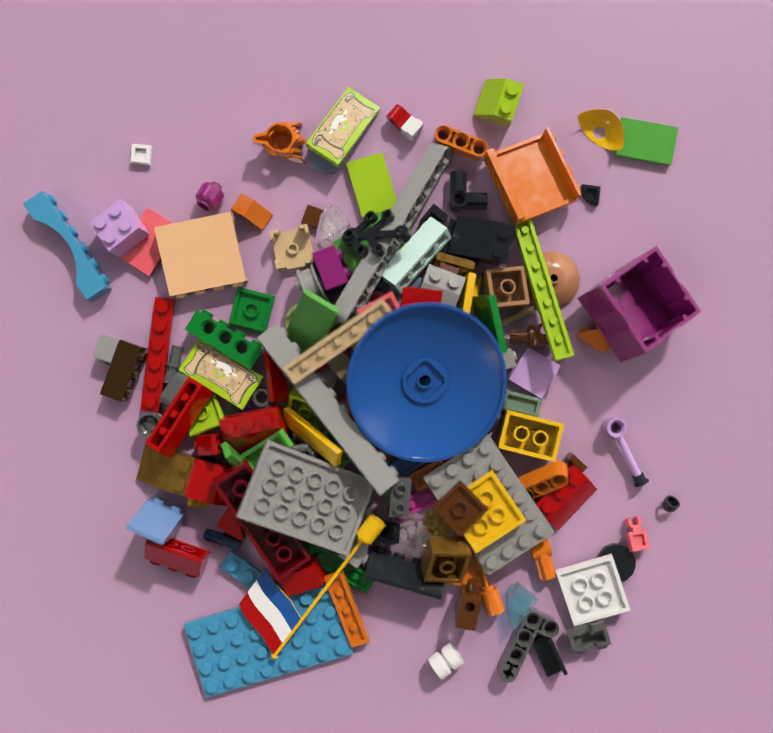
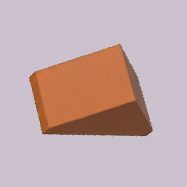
(252, 211)

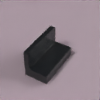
(548, 655)

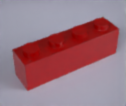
(179, 417)

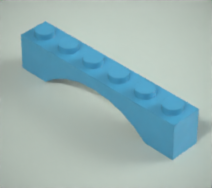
(89, 278)

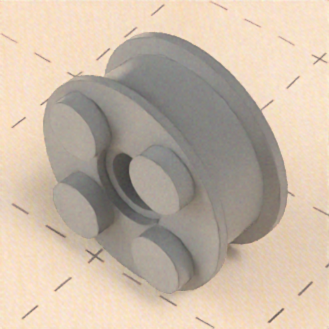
(312, 281)

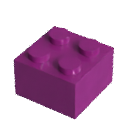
(330, 267)

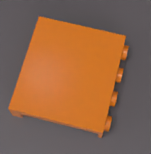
(532, 177)

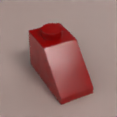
(208, 444)

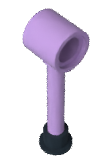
(639, 477)

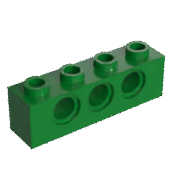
(198, 325)

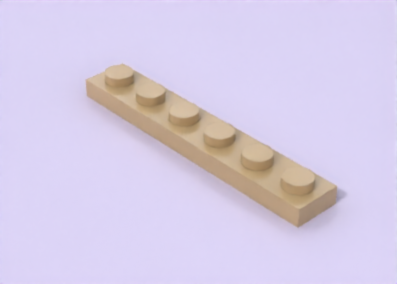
(334, 342)

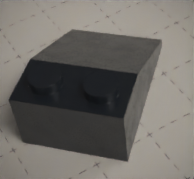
(482, 240)

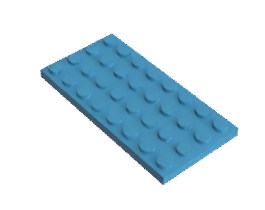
(235, 655)

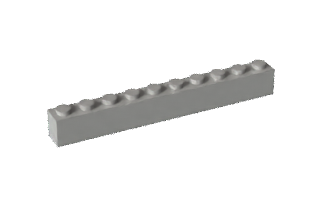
(331, 413)

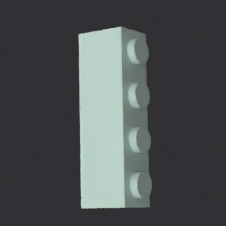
(416, 254)

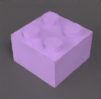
(119, 228)

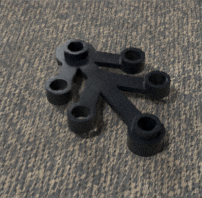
(353, 235)

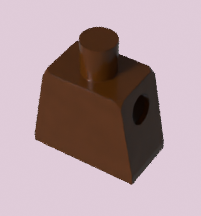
(468, 605)

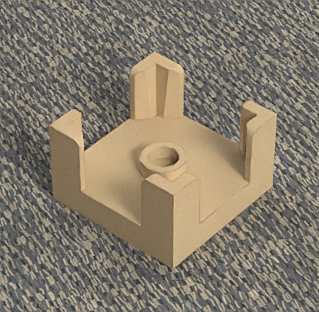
(292, 248)

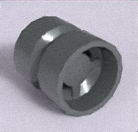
(147, 423)

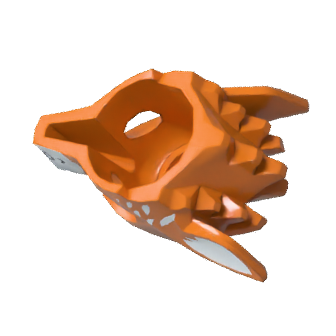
(282, 141)

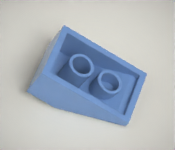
(157, 520)

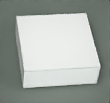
(141, 154)

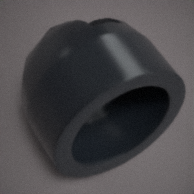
(670, 504)

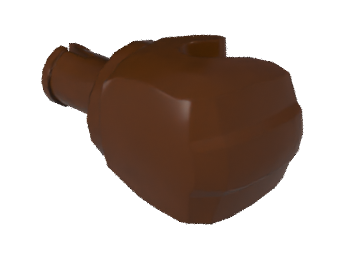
(531, 336)

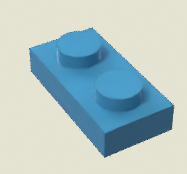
(241, 569)

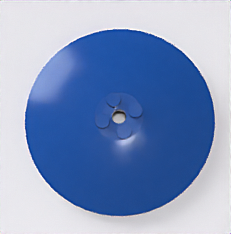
(433, 418)

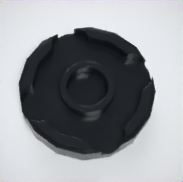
(623, 559)

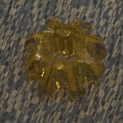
(435, 524)

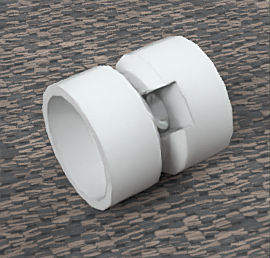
(445, 661)

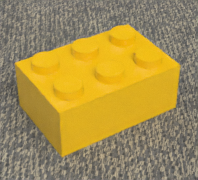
(529, 435)

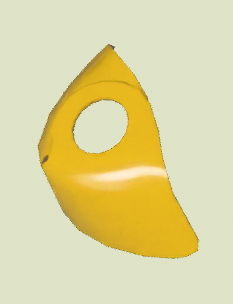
(613, 129)

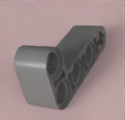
(524, 645)

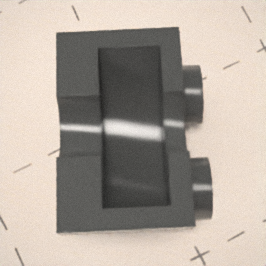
(588, 635)

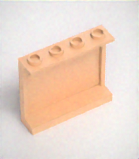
(200, 255)

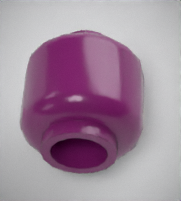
(209, 196)

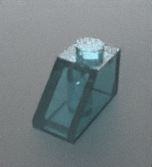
(519, 603)

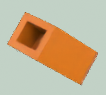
(593, 339)

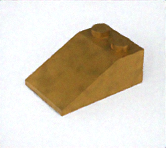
(166, 472)

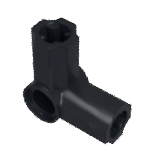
(458, 189)

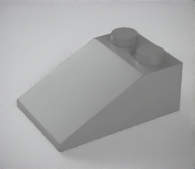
(448, 282)

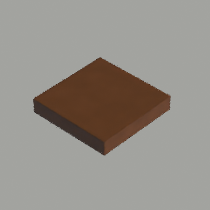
(459, 508)

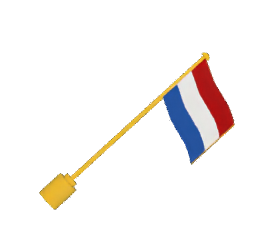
(273, 611)

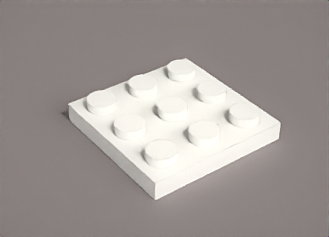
(592, 590)

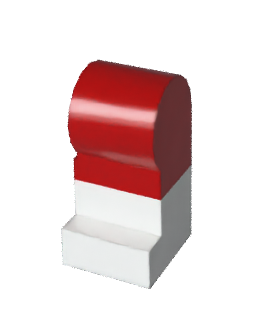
(405, 122)

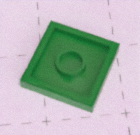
(252, 309)

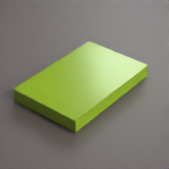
(371, 184)

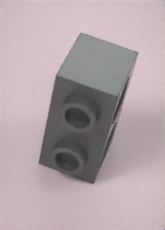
(399, 497)

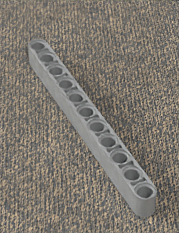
(405, 210)

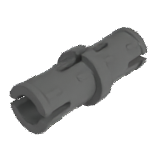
(173, 363)

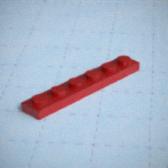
(157, 354)

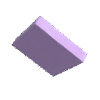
(534, 372)

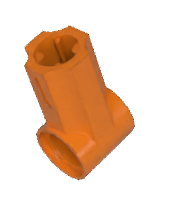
(542, 555)

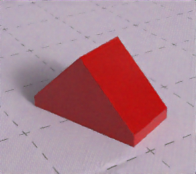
(230, 525)

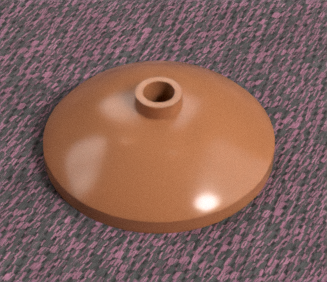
(566, 274)

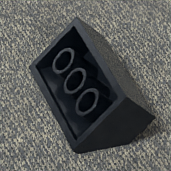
(400, 572)

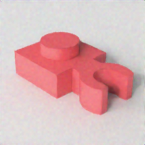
(636, 538)

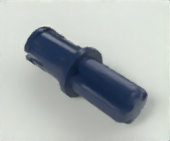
(222, 539)

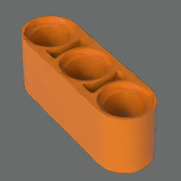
(470, 142)
(545, 479)

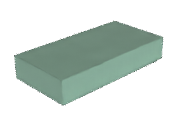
(522, 403)

